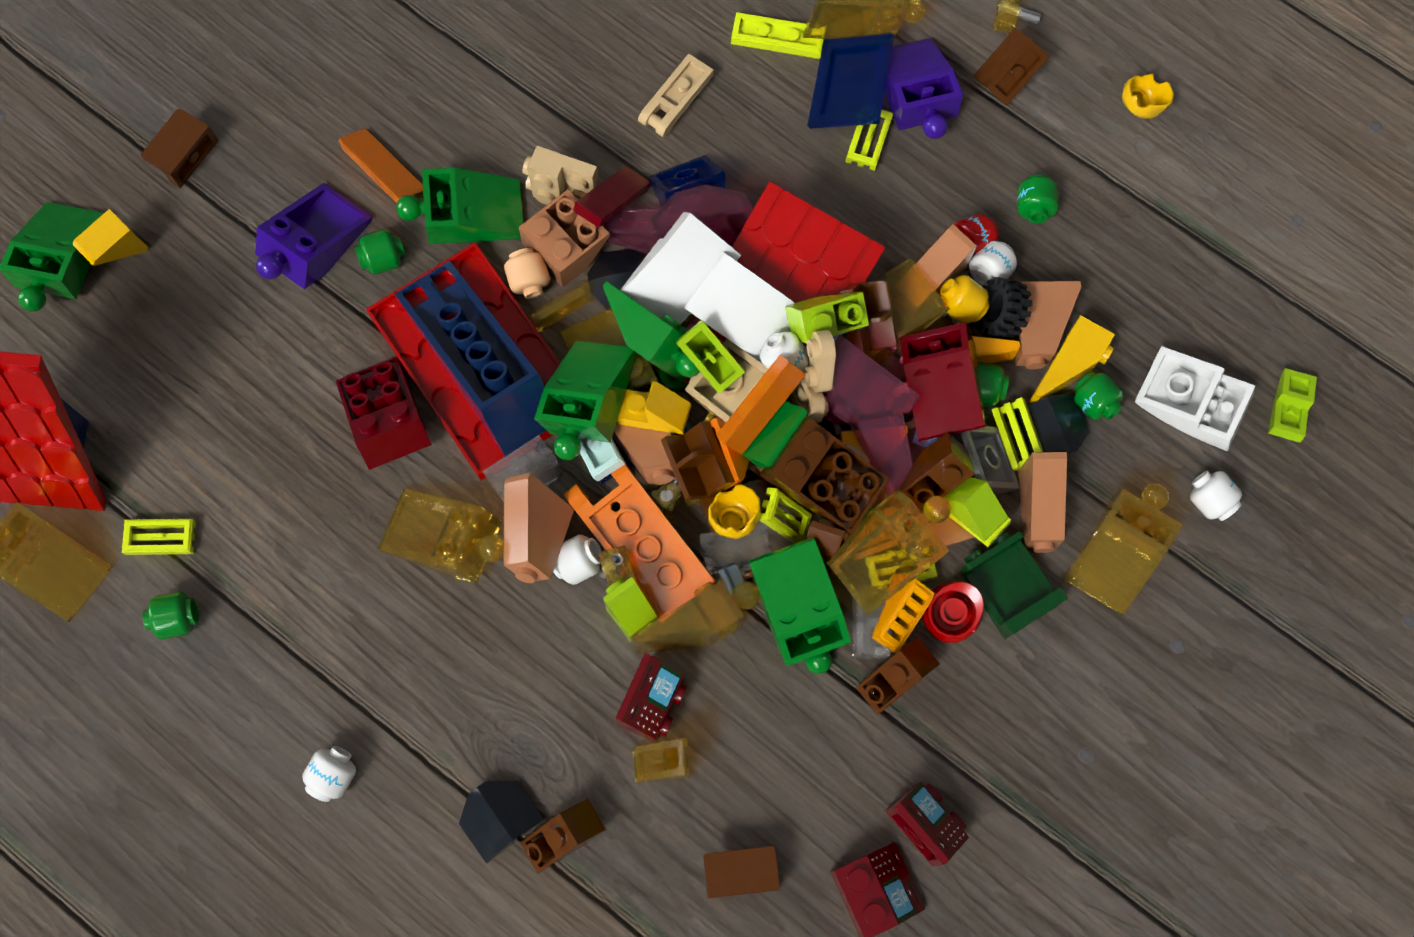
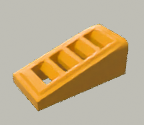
(995, 350)
(916, 600)

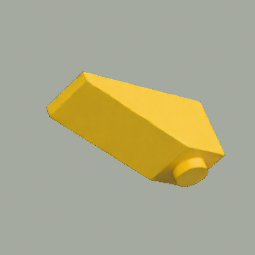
(1078, 356)

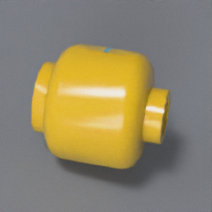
(965, 299)

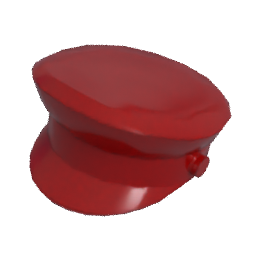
(954, 612)

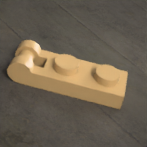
(676, 95)

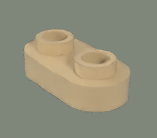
(821, 361)
(813, 402)

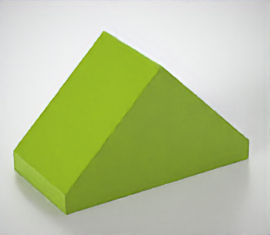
(717, 363)
(977, 507)

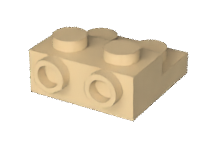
(554, 173)
(727, 402)

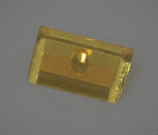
(560, 306)

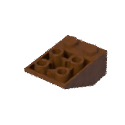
(826, 476)

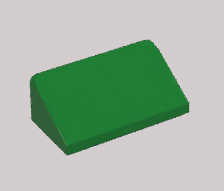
(775, 435)

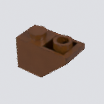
(938, 470)
(827, 538)
(897, 675)
(562, 835)

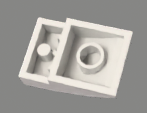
(676, 268)
(740, 305)
(1195, 397)

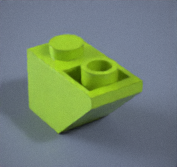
(833, 313)
(629, 607)

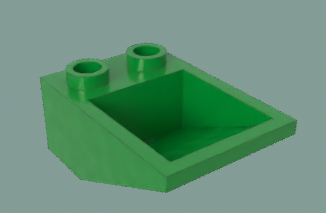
(475, 210)
(44, 258)
(650, 335)
(585, 395)
(800, 605)

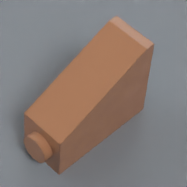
(947, 257)
(1050, 313)
(645, 452)
(1043, 500)
(533, 527)

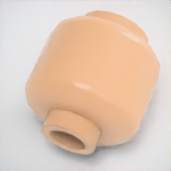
(527, 273)

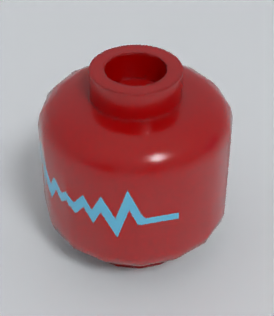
(979, 230)

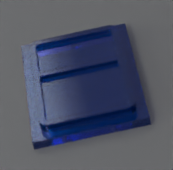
(851, 81)

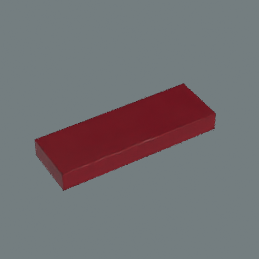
(611, 196)

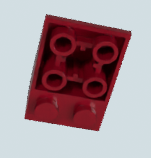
(945, 374)
(382, 413)

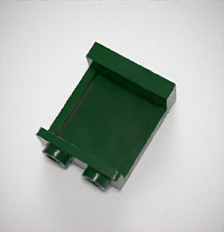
(1011, 584)

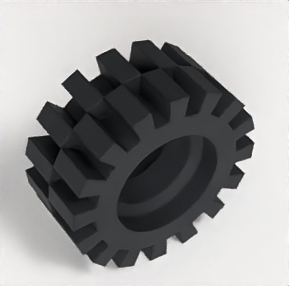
(1006, 308)

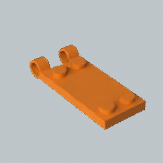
(659, 555)

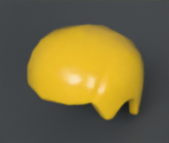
(1146, 97)
(735, 512)

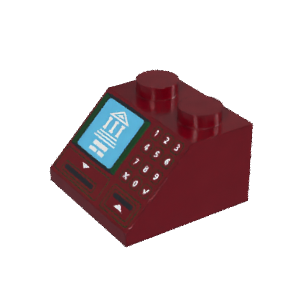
(651, 699)
(928, 824)
(878, 891)

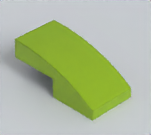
(1291, 405)

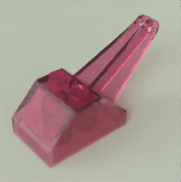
(716, 207)
(874, 408)

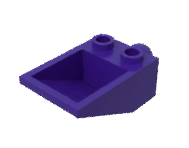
(922, 88)
(308, 236)

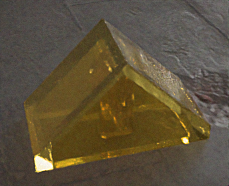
(662, 761)

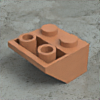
(563, 238)

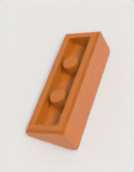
(380, 165)
(760, 405)

